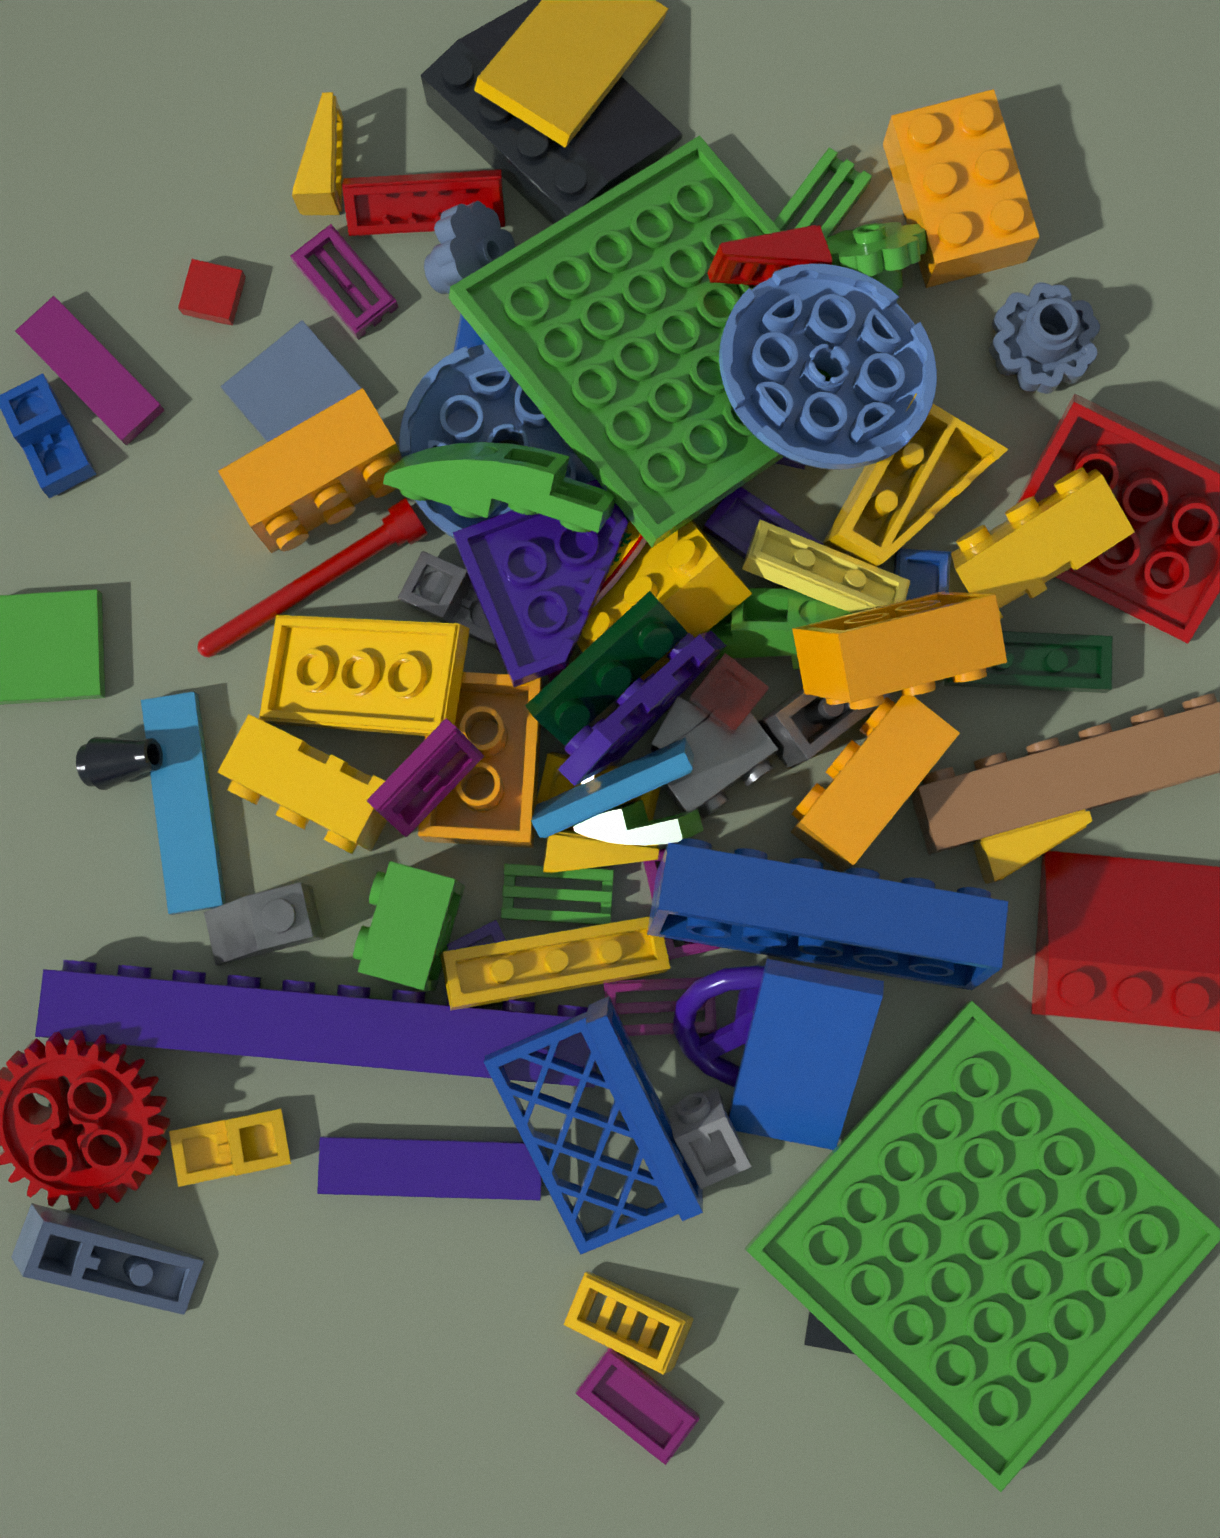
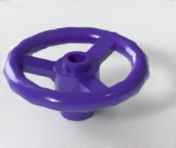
(705, 1051)

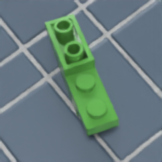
(484, 474)
(765, 623)

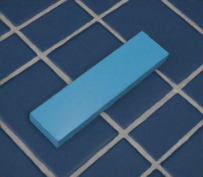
(184, 805)

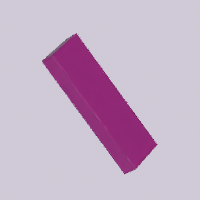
(90, 370)

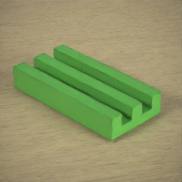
(843, 172)
(511, 891)

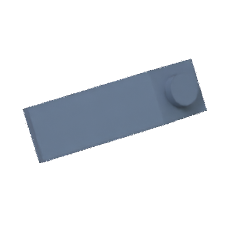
(104, 1260)

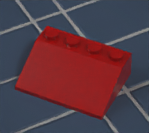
(1171, 498)
(1128, 941)

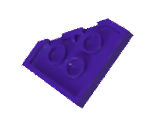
(538, 584)
(639, 709)

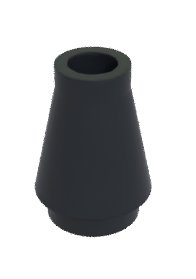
(112, 761)

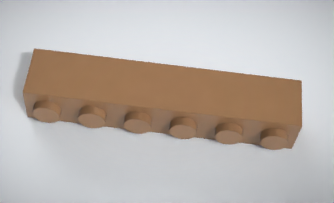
(1069, 777)

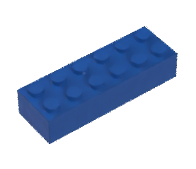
(827, 915)

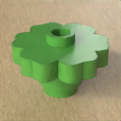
(879, 250)

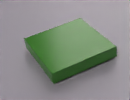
(51, 647)

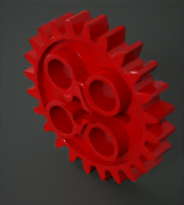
(79, 1120)

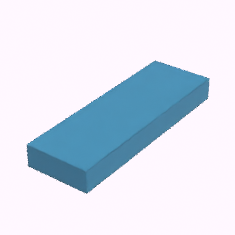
(613, 788)

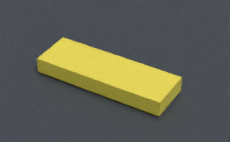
(821, 571)

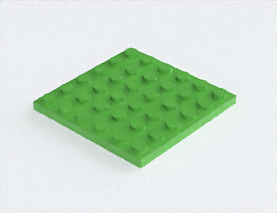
(624, 332)
(985, 1244)

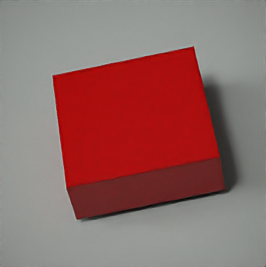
(212, 292)

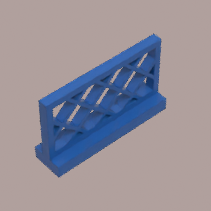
(639, 1106)

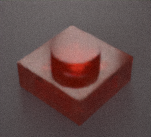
(729, 693)

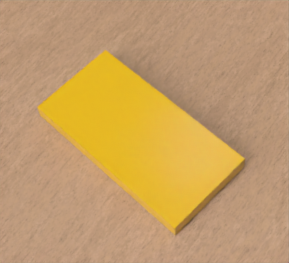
(568, 60)
(364, 674)

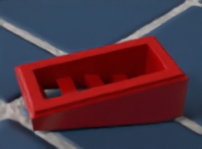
(758, 257)

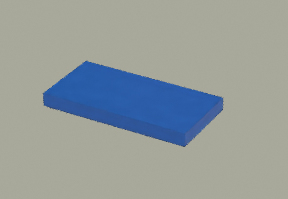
(804, 1053)

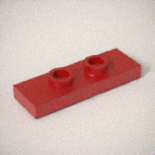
(416, 200)

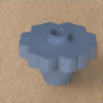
(468, 241)
(1044, 338)

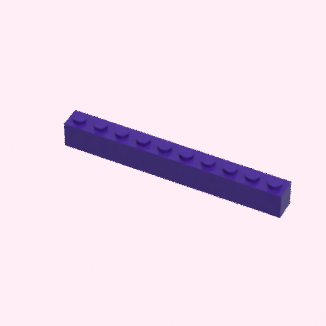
(296, 1022)

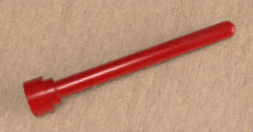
(398, 527)

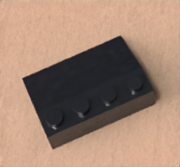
(608, 149)

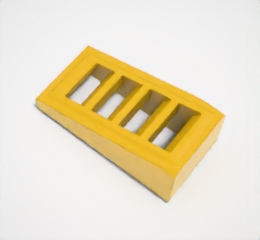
(320, 173)
(1013, 849)
(575, 851)
(620, 1341)

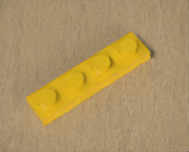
(552, 963)

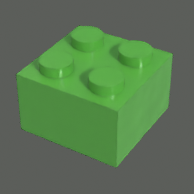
(408, 926)

